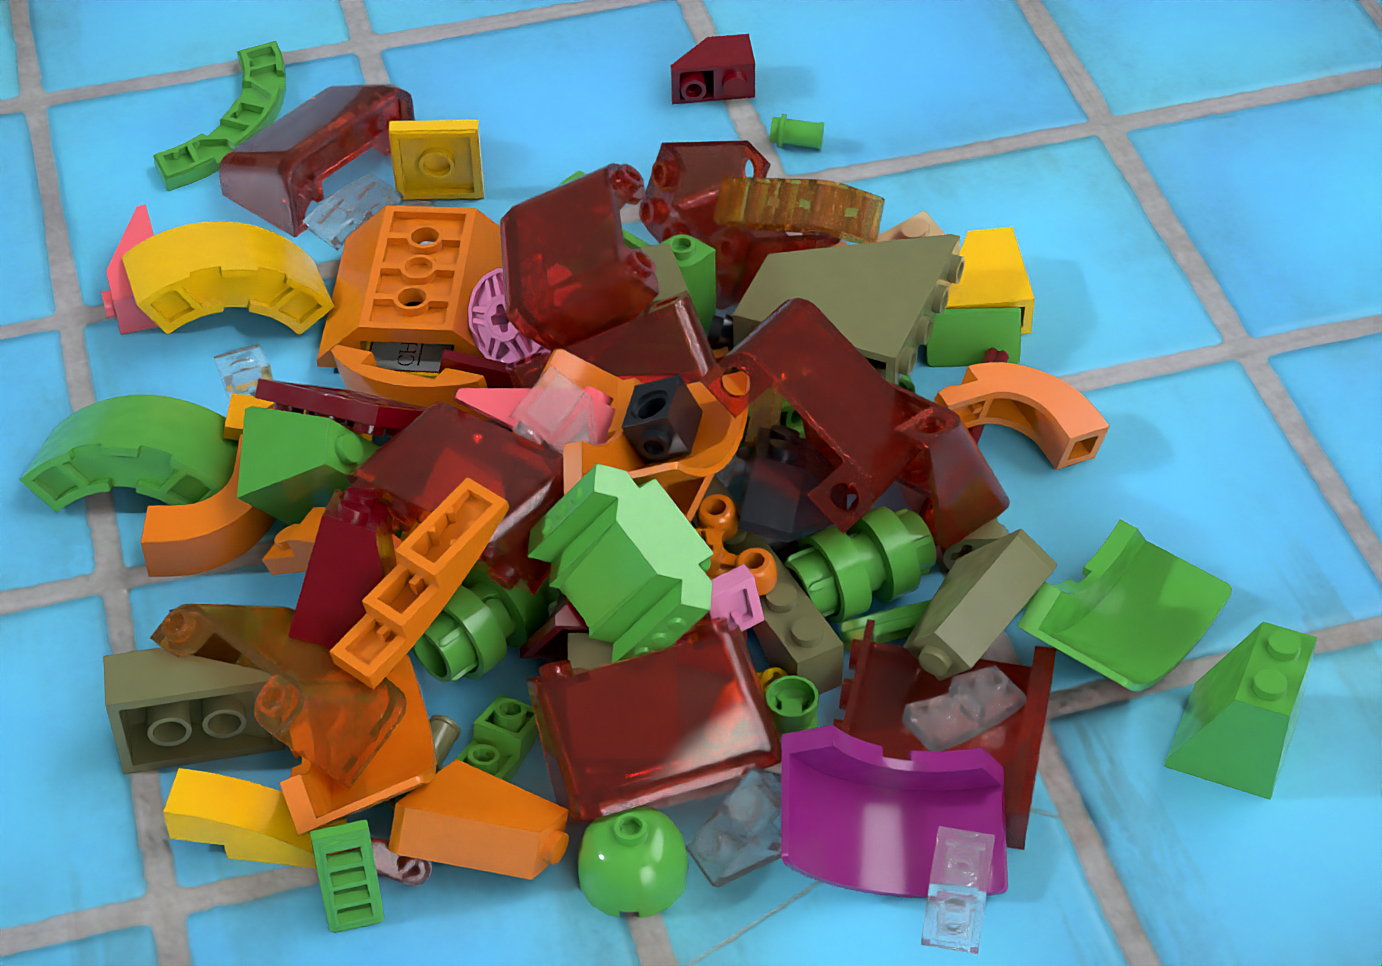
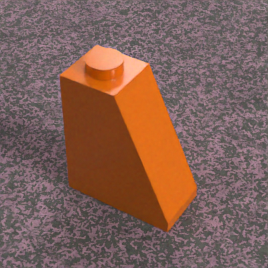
(479, 824)

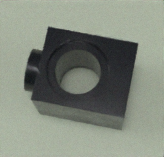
(662, 419)

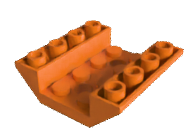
(389, 268)

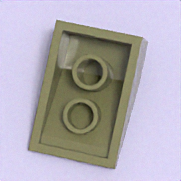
(182, 709)

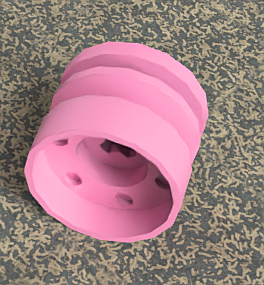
(489, 322)

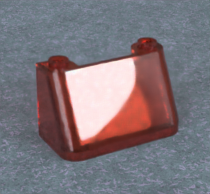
(286, 162)
(569, 259)
(653, 722)

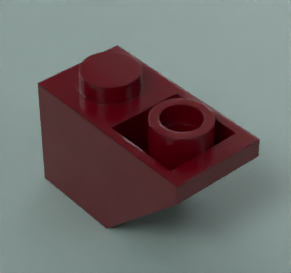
(715, 71)

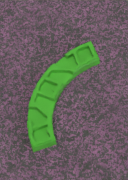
(254, 111)

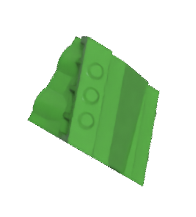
(625, 561)

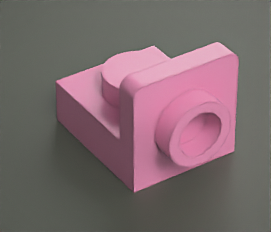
(736, 598)

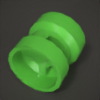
(793, 704)

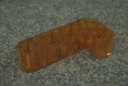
(799, 207)

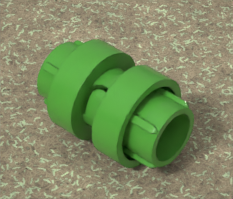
(875, 558)
(479, 625)

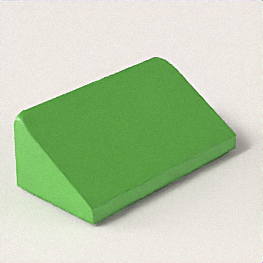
(965, 334)

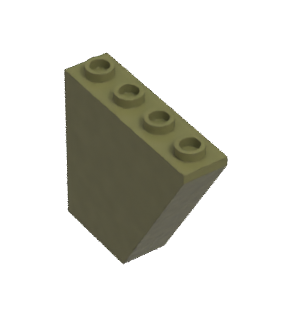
(872, 292)

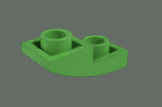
(501, 738)

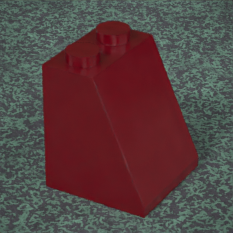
(345, 565)

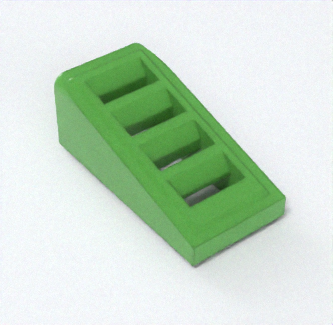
(347, 878)

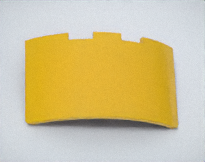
(223, 265)

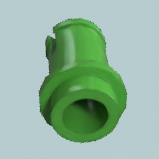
(796, 132)

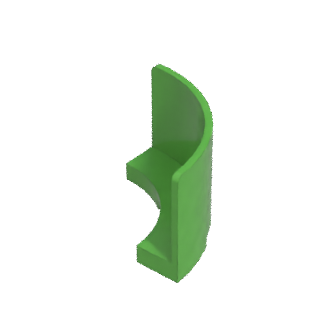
(137, 442)
(1131, 612)

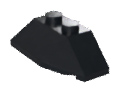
(777, 483)

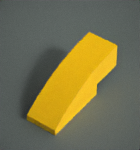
(238, 814)

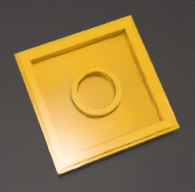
(437, 159)

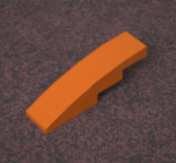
(428, 574)

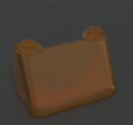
(307, 699)

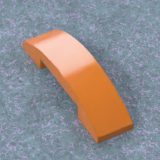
(363, 375)

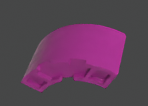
(877, 818)

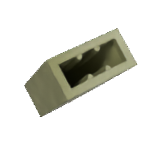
(978, 603)

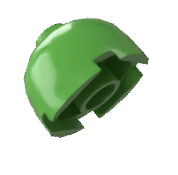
(632, 862)

